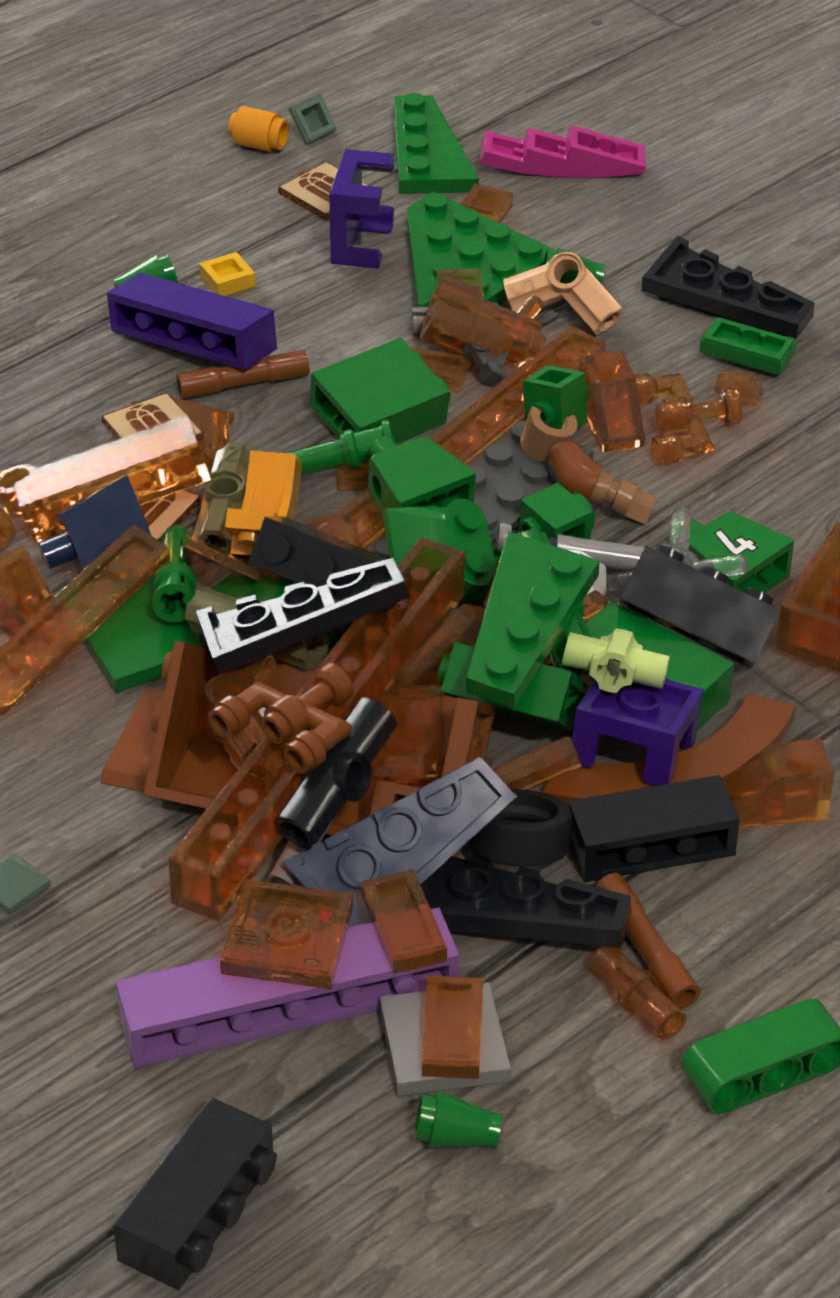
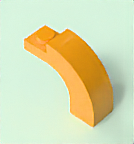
(269, 492)

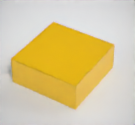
(227, 274)

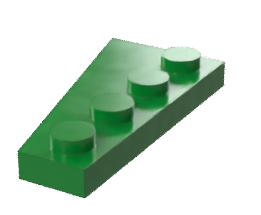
(428, 150)
(525, 615)

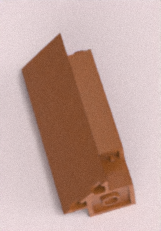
(176, 760)

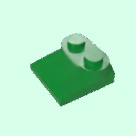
(457, 526)

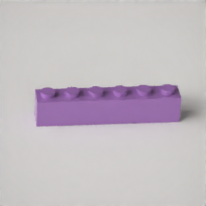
(203, 1010)

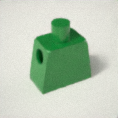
(416, 474)

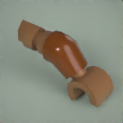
(578, 471)

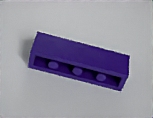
(192, 320)

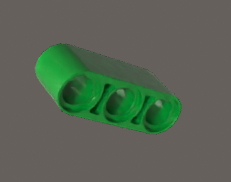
(763, 1056)

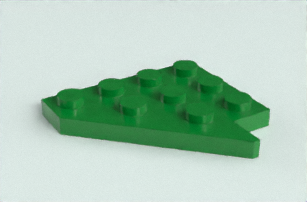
(456, 237)

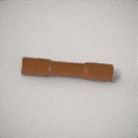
(216, 379)
(661, 962)

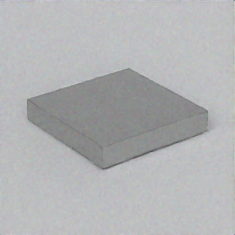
(404, 1031)

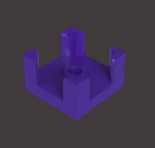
(358, 208)
(644, 717)

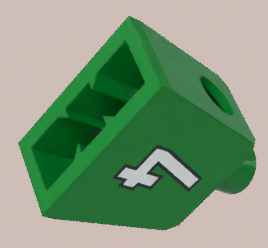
(731, 534)

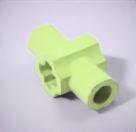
(634, 664)

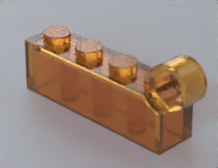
(155, 460)

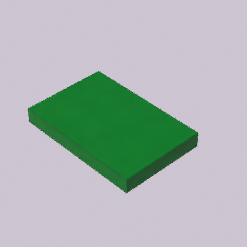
(135, 641)

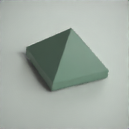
(312, 118)
(19, 882)

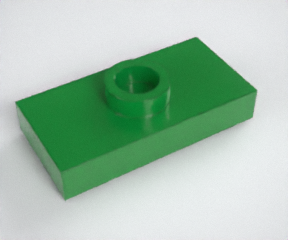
(748, 346)

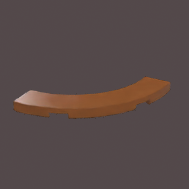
(749, 731)

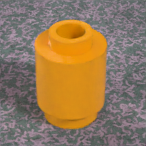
(258, 129)

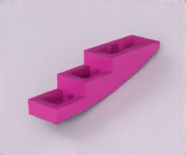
(575, 156)

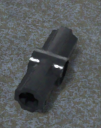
(339, 778)

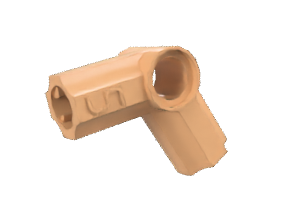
(583, 294)

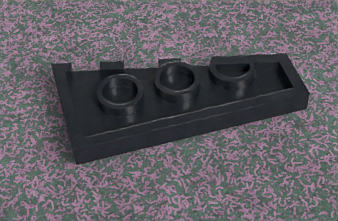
(712, 287)
(302, 612)
(524, 905)

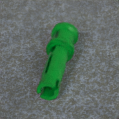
(349, 450)
(175, 579)

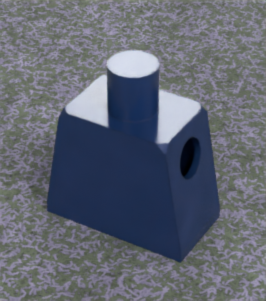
(94, 525)

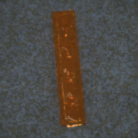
(77, 612)

